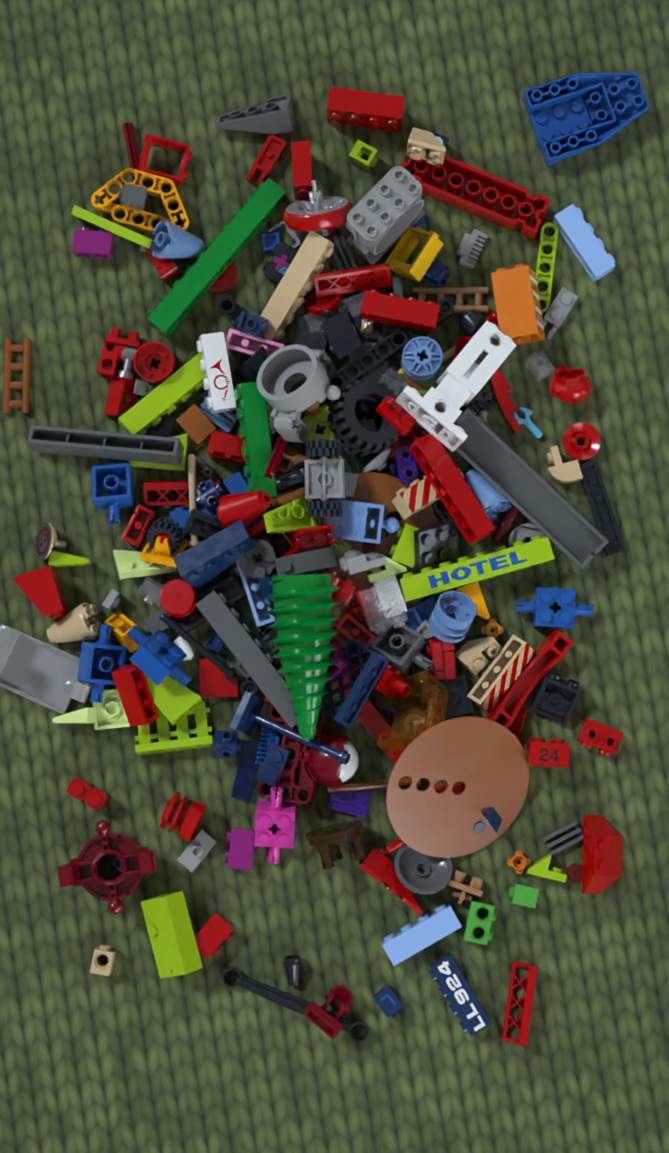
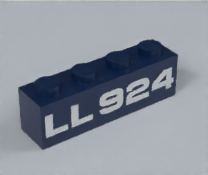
(460, 994)

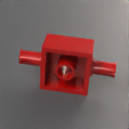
(390, 681)

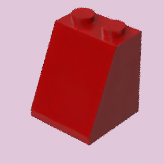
(44, 591)

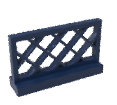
(360, 688)

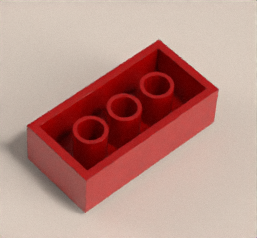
(365, 109)

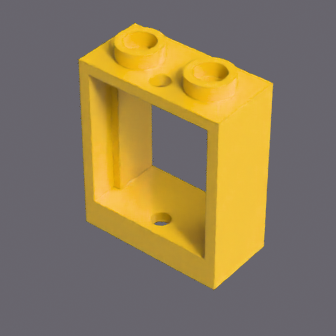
(406, 246)

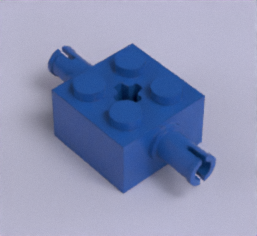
(113, 488)
(563, 599)
(158, 656)
(91, 658)

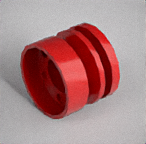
(145, 358)
(182, 816)

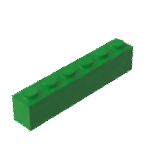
(255, 437)

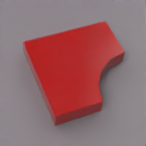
(213, 683)

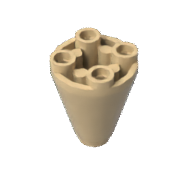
(77, 625)

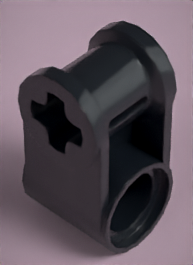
(234, 314)

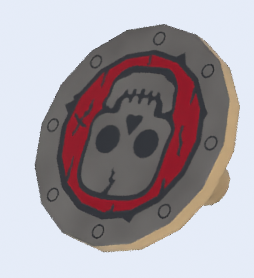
(45, 540)

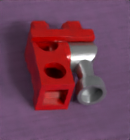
(118, 349)

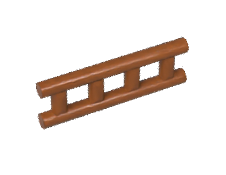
(8, 385)

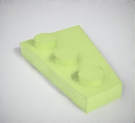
(130, 565)

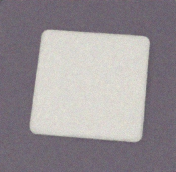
(140, 387)

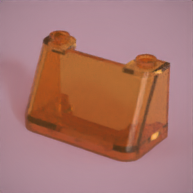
(415, 712)

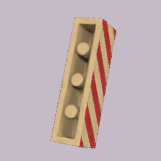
(416, 497)
(501, 674)

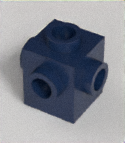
(208, 494)
(226, 744)

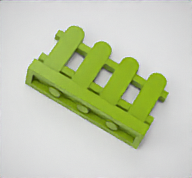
(183, 733)

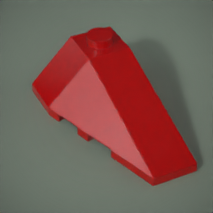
(383, 871)

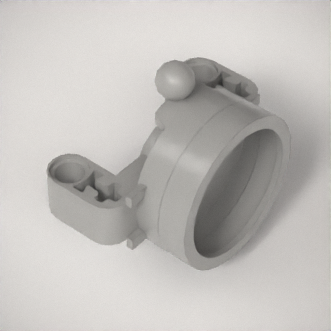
(282, 372)

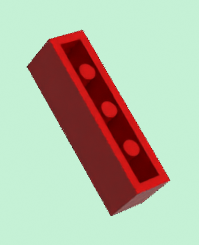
(400, 311)

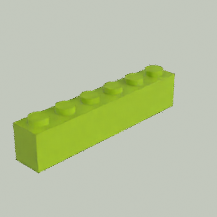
(164, 398)

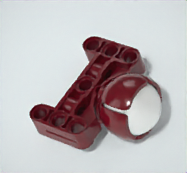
(311, 764)

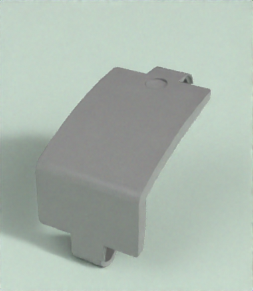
(39, 671)

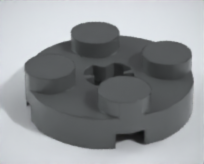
(259, 569)

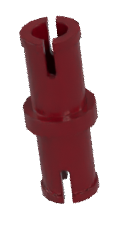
(505, 524)

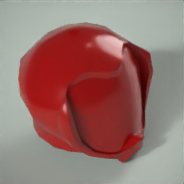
(570, 385)

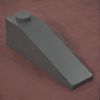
(268, 118)

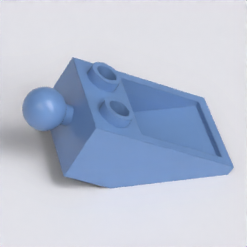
(357, 521)

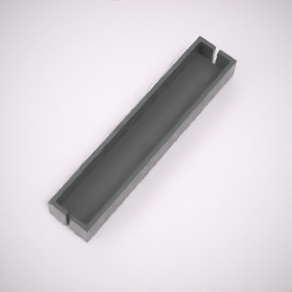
(529, 490)

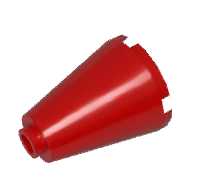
(242, 507)

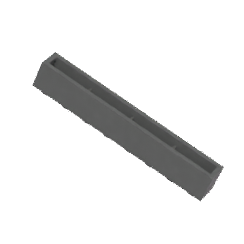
(105, 445)
(248, 653)

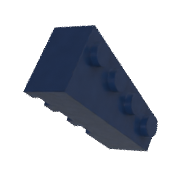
(214, 555)

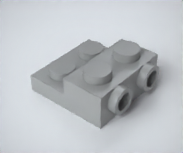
(356, 562)

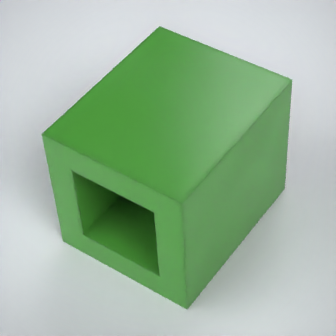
(523, 895)

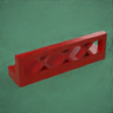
(352, 280)
(169, 485)
(527, 1001)

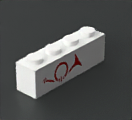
(217, 372)

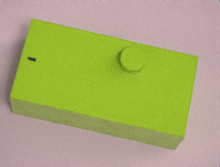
(171, 934)

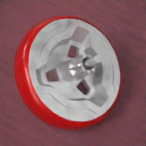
(317, 212)

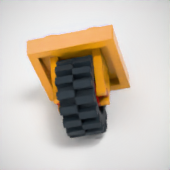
(164, 542)

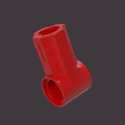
(165, 267)

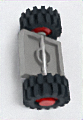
(324, 478)

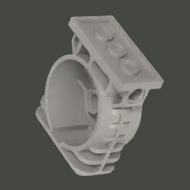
(385, 214)

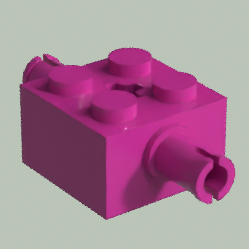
(273, 835)

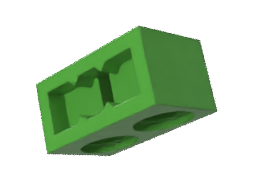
(474, 921)

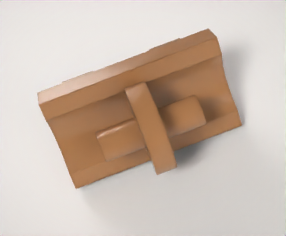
(457, 882)

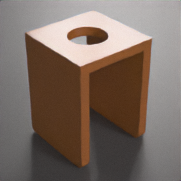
(196, 425)

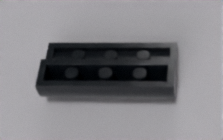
(223, 583)

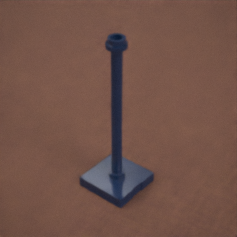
(248, 714)

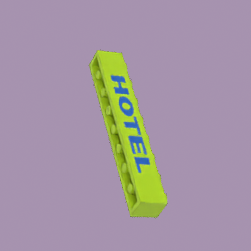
(476, 569)

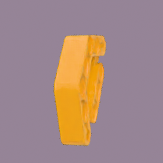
(155, 190)

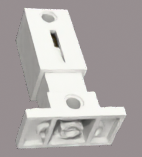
(458, 385)

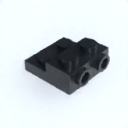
(556, 697)

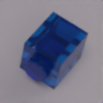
(437, 273)

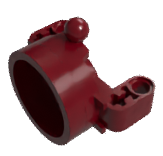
(84, 872)

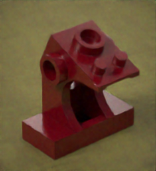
(340, 1000)

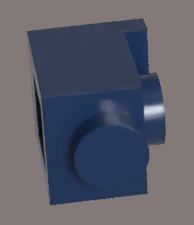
(245, 324)

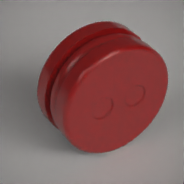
(178, 598)

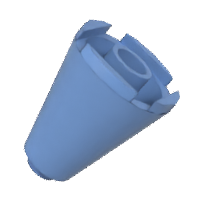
(175, 242)

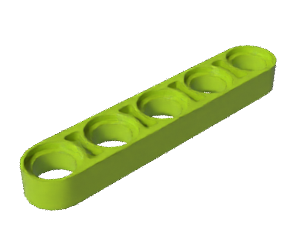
(111, 226)
(547, 259)

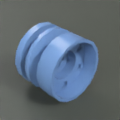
(424, 370)
(452, 616)

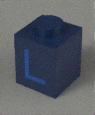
(388, 1001)

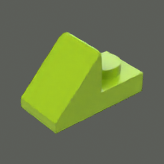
(541, 867)

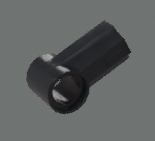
(291, 478)

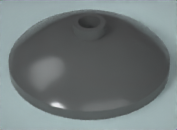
(436, 871)

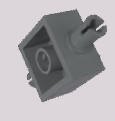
(401, 647)

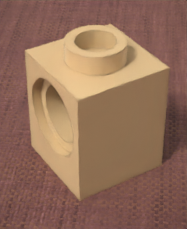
(103, 969)

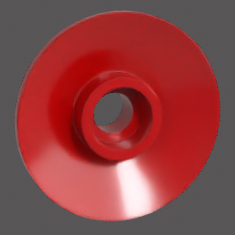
(586, 433)

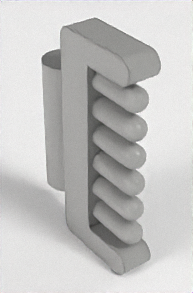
(467, 246)

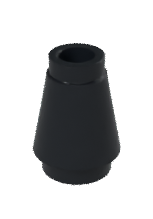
(293, 969)

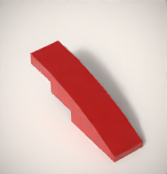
(500, 389)

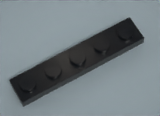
(601, 507)

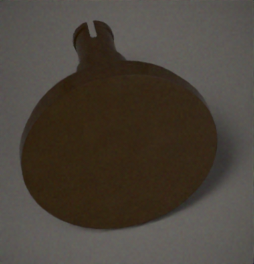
(329, 837)

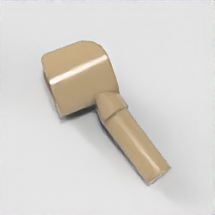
(366, 326)

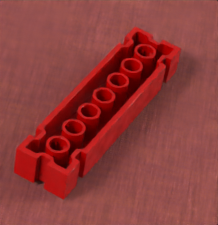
(480, 194)

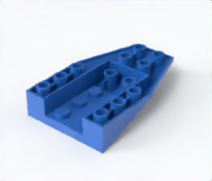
(582, 111)

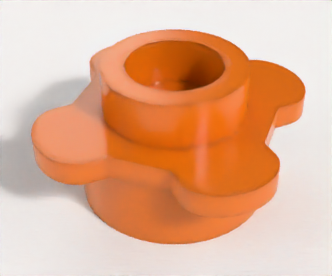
(519, 867)

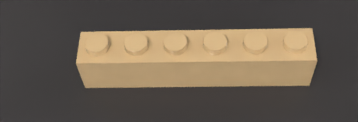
(295, 284)

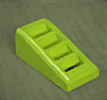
(60, 559)

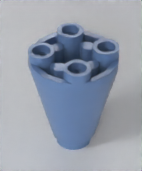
(487, 495)

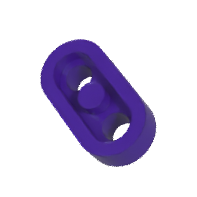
(404, 465)

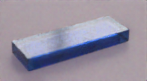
(246, 770)

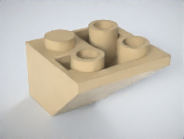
(425, 146)
(478, 655)

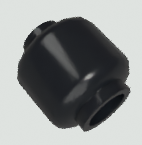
(471, 322)

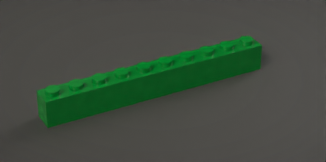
(217, 257)

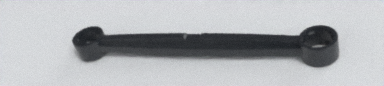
(287, 1000)

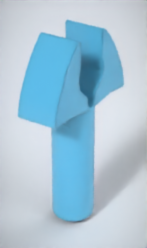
(527, 422)

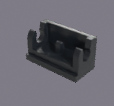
(202, 524)

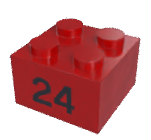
(547, 754)

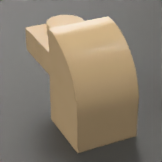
(562, 472)

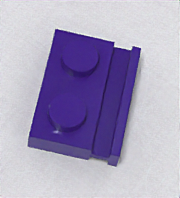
(351, 802)

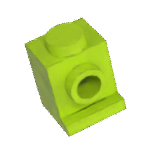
(362, 149)

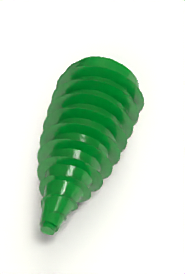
(304, 641)

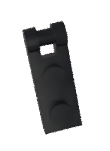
(250, 368)

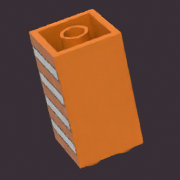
(518, 304)

